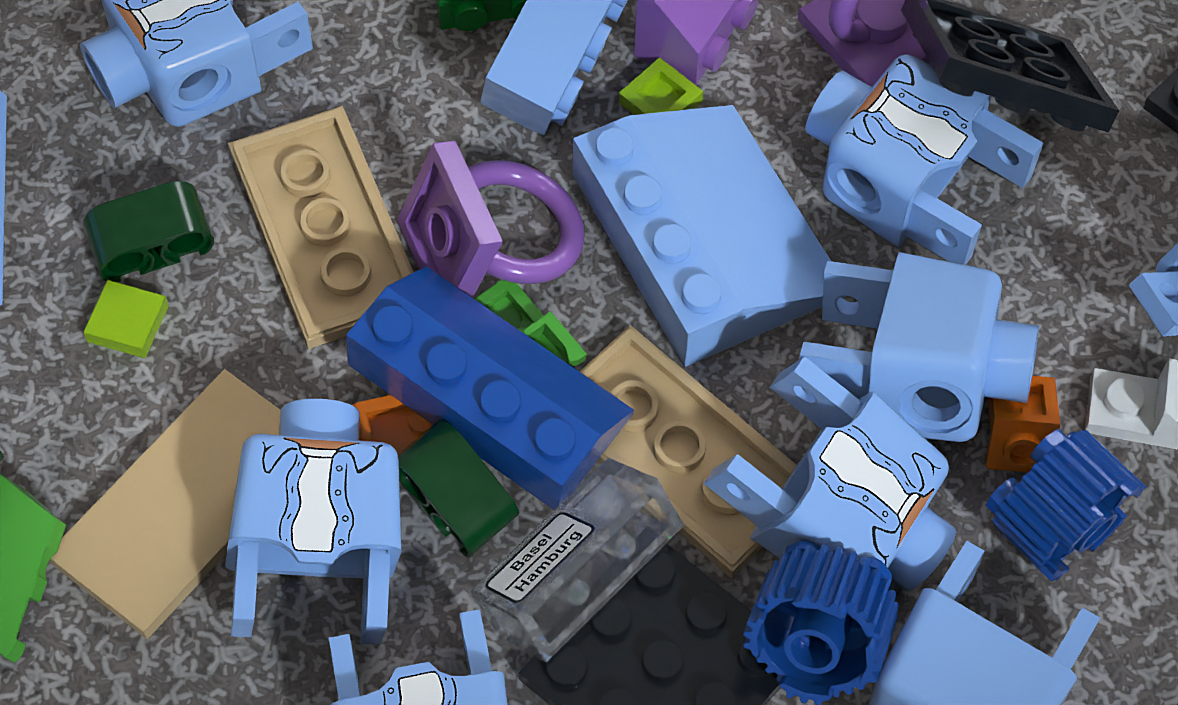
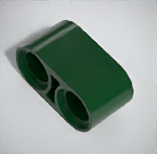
(147, 230)
(455, 487)

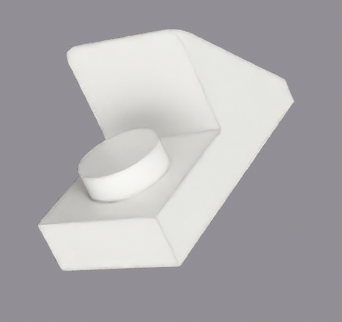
(1135, 406)

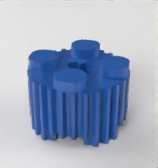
(1064, 500)
(822, 621)

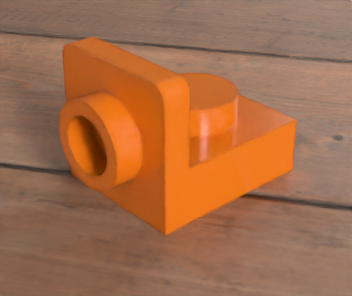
(1021, 426)

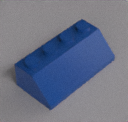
(487, 380)

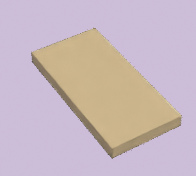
(321, 221)
(679, 438)
(169, 511)

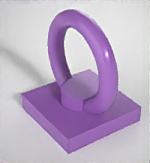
(861, 34)
(455, 233)

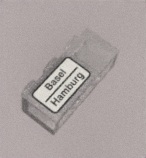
(577, 558)

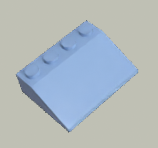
(701, 226)

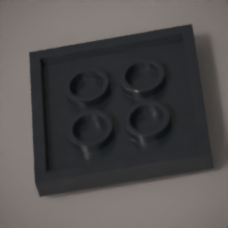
(1009, 62)
(658, 642)

